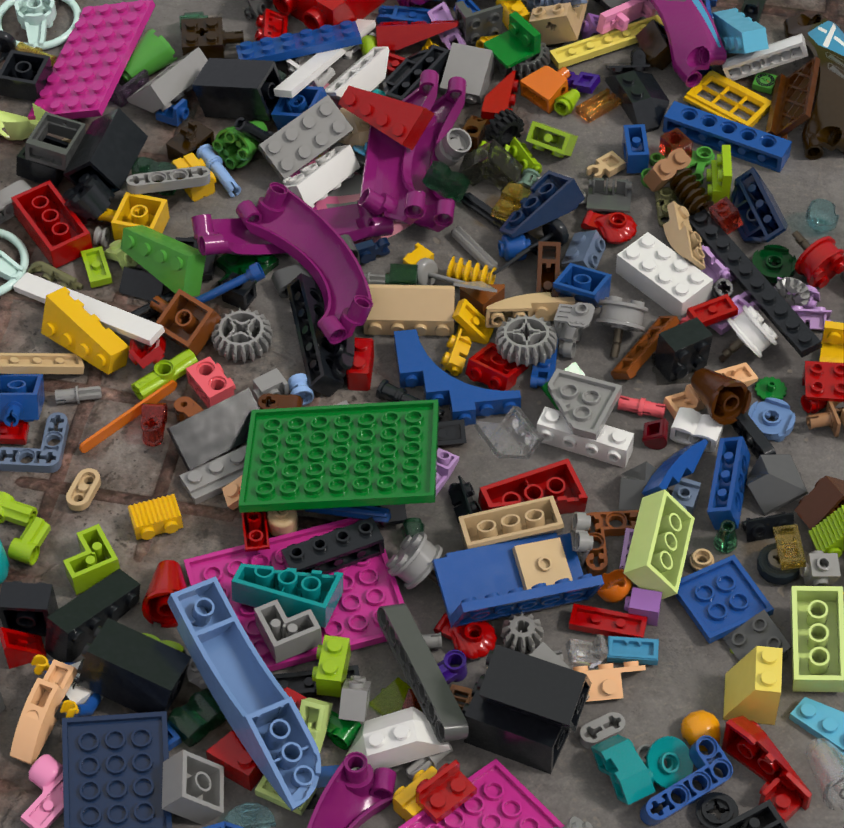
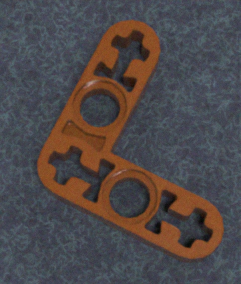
(602, 529)

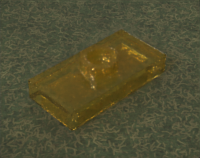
(789, 547)

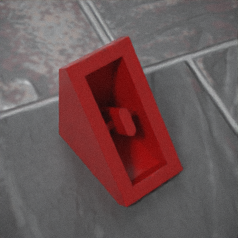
(20, 646)

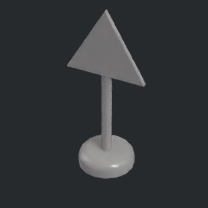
(429, 273)

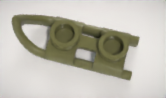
(666, 195)
(51, 274)

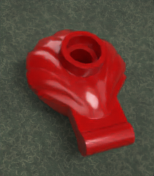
(612, 227)
(472, 639)

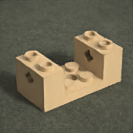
(558, 22)

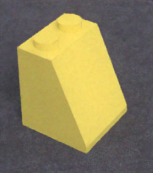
(754, 686)

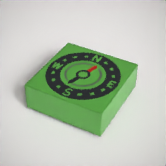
(764, 82)

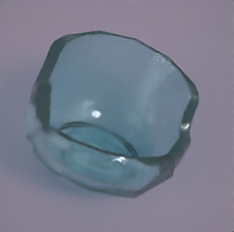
(821, 215)

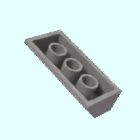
(170, 83)

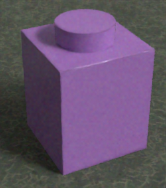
(644, 603)

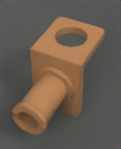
(828, 418)

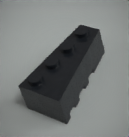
(76, 622)

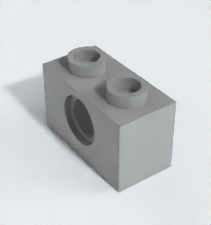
(355, 699)

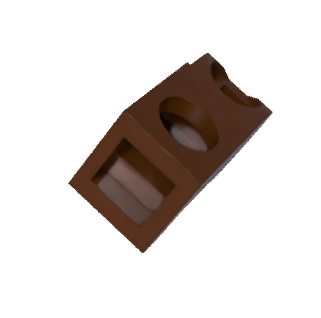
(475, 128)

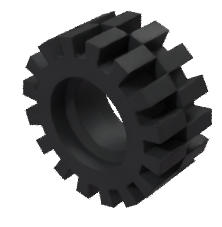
(504, 127)

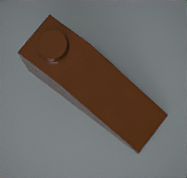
(548, 266)

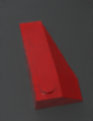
(401, 34)
(755, 750)

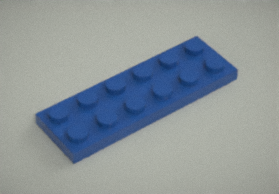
(301, 43)

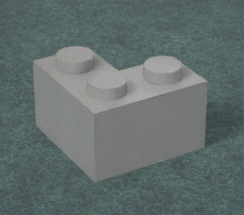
(285, 635)

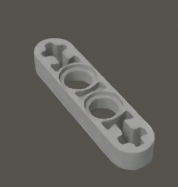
(144, 182)

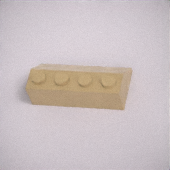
(411, 307)
(511, 522)

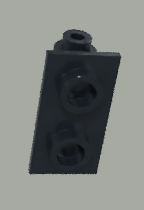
(462, 494)
(762, 527)

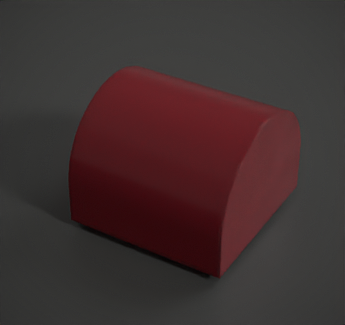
(656, 434)

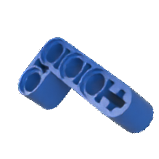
(684, 788)

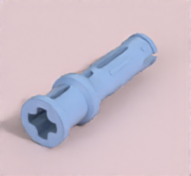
(215, 165)

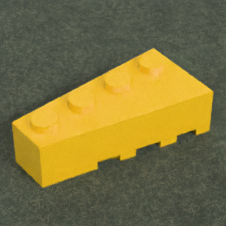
(82, 333)

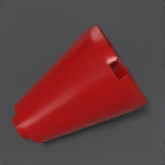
(166, 580)

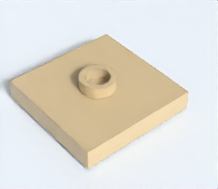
(541, 562)

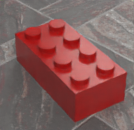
(51, 224)

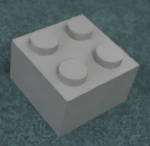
(193, 787)

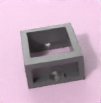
(50, 154)

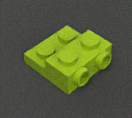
(720, 175)

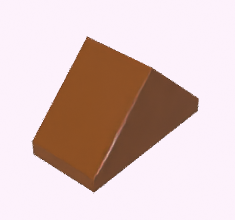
(481, 299)

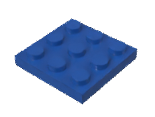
(721, 598)

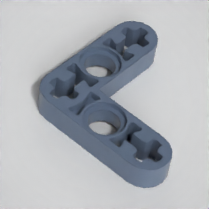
(45, 453)

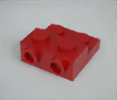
(492, 370)

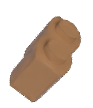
(666, 169)

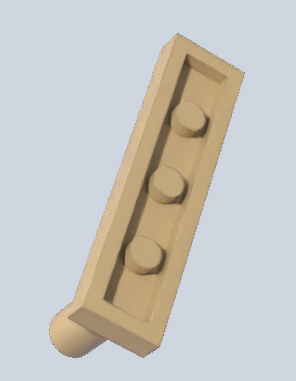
(40, 363)

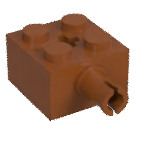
(186, 320)

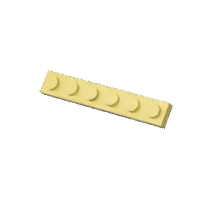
(599, 44)

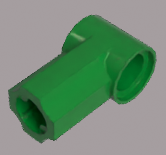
(342, 731)

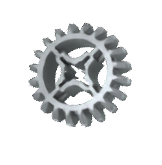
(526, 340)
(241, 341)

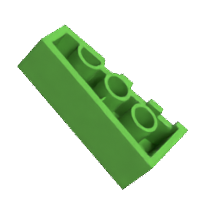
(165, 258)

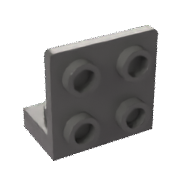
(478, 23)

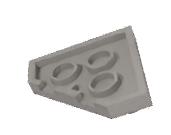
(583, 401)

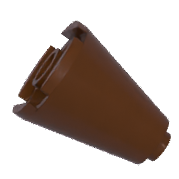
(721, 395)

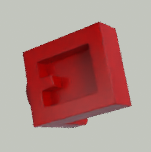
(780, 798)

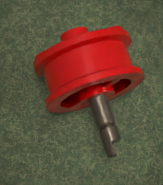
(819, 260)

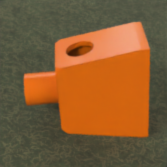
(545, 86)

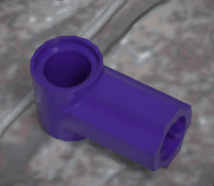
(453, 674)

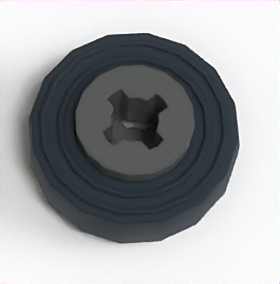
(771, 570)

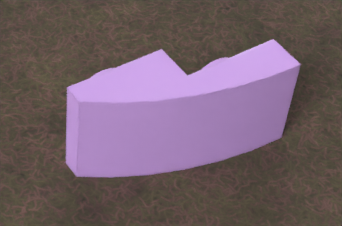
(445, 465)

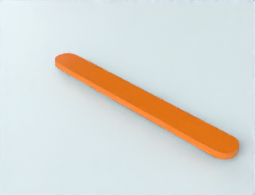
(126, 417)

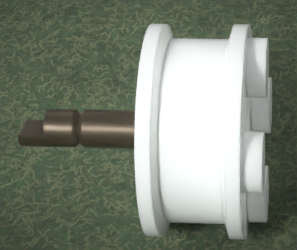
(750, 332)

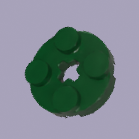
(774, 253)

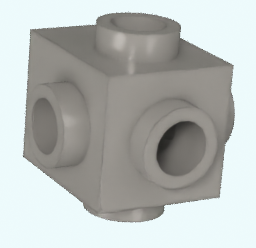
(821, 569)

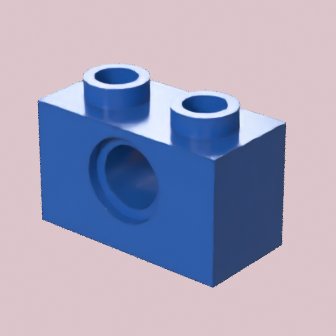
(635, 148)

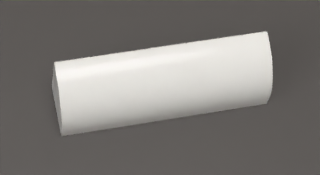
(758, 61)

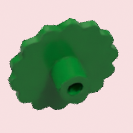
(770, 388)

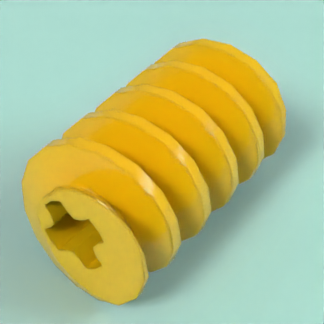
(468, 273)

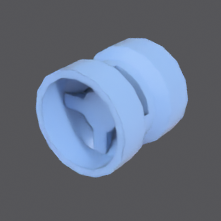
(299, 386)

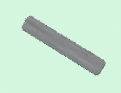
(473, 248)

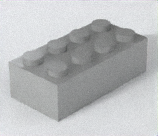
(305, 138)

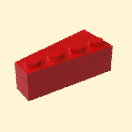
(393, 117)
(553, 479)

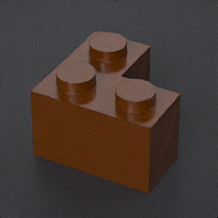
(821, 501)

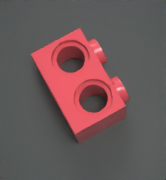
(210, 382)

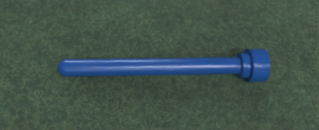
(254, 273)

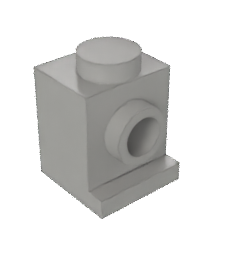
(270, 382)

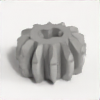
(522, 632)

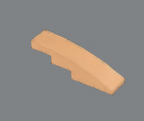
(689, 397)

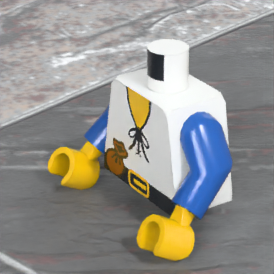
(78, 700)

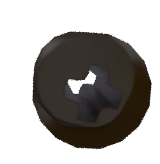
(689, 192)

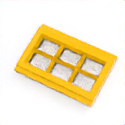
(728, 99)

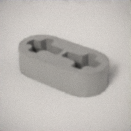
(601, 729)

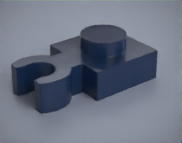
(369, 249)

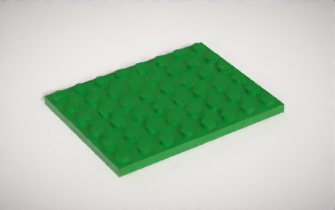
(341, 456)

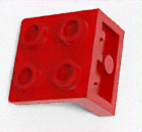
(823, 381)

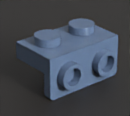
(585, 250)

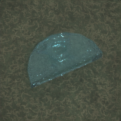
(251, 816)

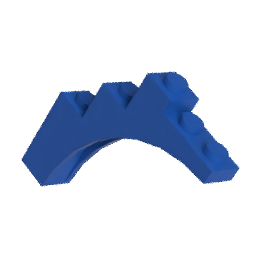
(465, 400)

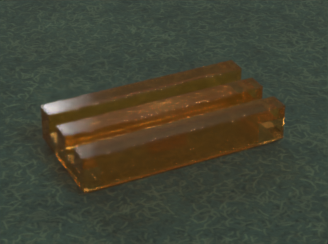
(595, 103)

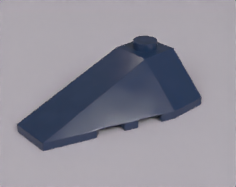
(549, 199)

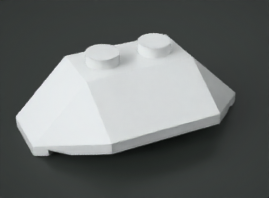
(363, 74)
(397, 739)

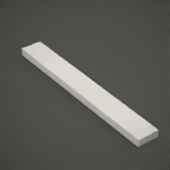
(317, 65)
(110, 316)

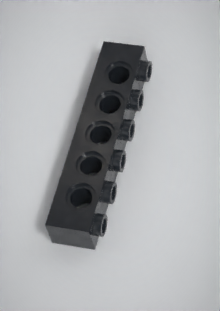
(316, 351)

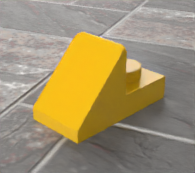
(471, 322)

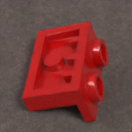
(270, 24)
(444, 792)

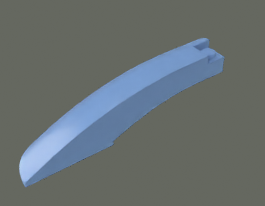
(247, 691)

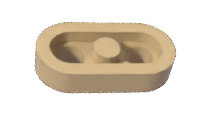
(82, 491)

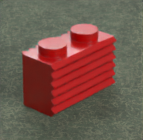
(360, 374)

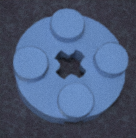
(784, 418)

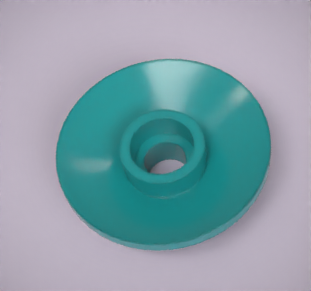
(677, 757)

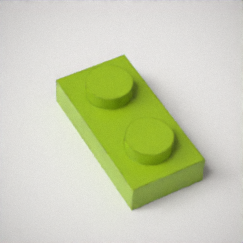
(96, 267)

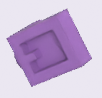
(589, 25)

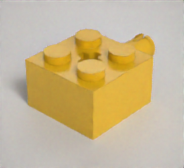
(135, 211)

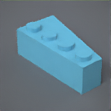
(739, 32)

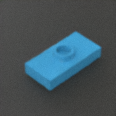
(633, 649)

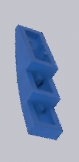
(675, 467)

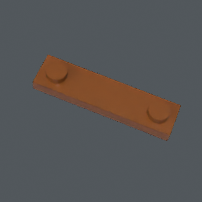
(643, 349)

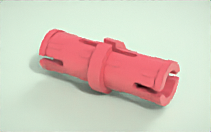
(641, 407)

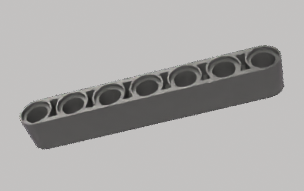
(422, 673)

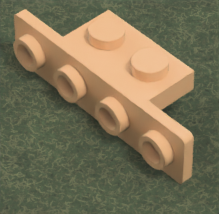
(607, 679)

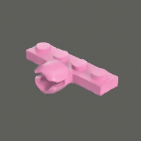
(48, 776)

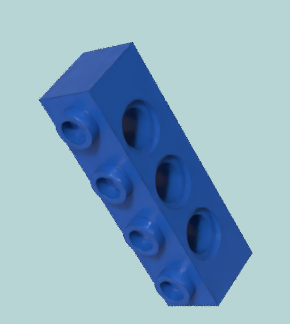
(729, 481)

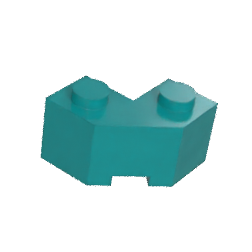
(625, 768)

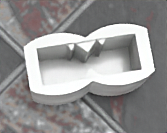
(693, 426)

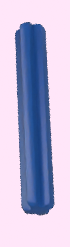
(361, 512)

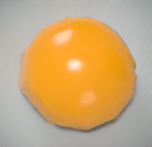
(700, 724)

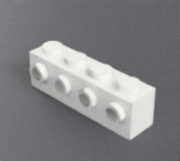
(611, 446)

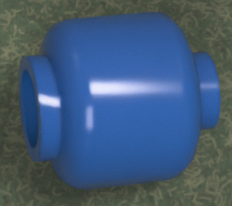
(509, 246)

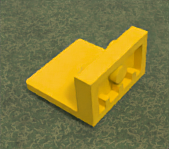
(832, 342)

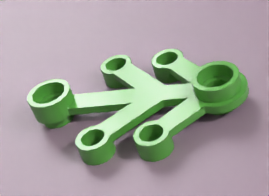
(700, 157)

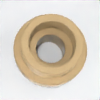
(701, 555)

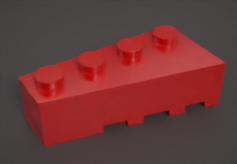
(235, 758)

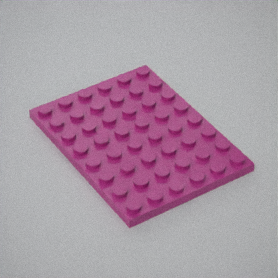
(365, 589)

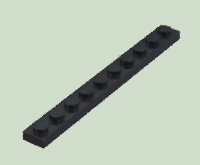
(755, 284)

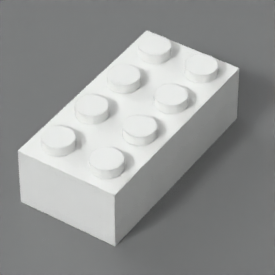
(663, 275)

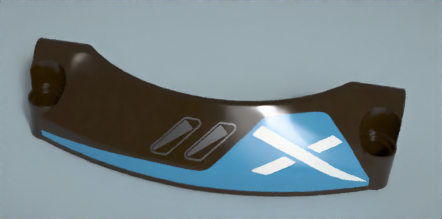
(826, 122)

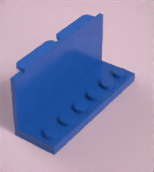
(486, 583)

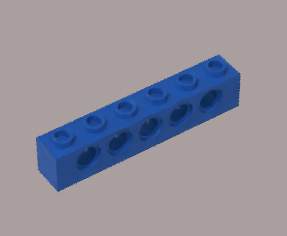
(716, 131)

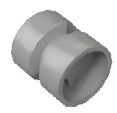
(453, 146)

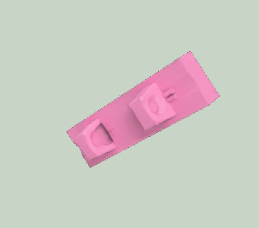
(623, 14)

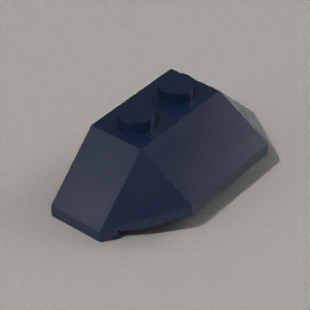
(757, 209)

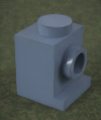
(687, 493)

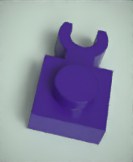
(584, 82)

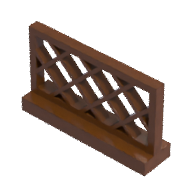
(791, 98)

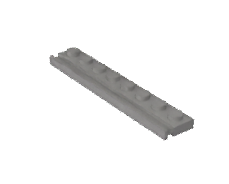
(211, 477)

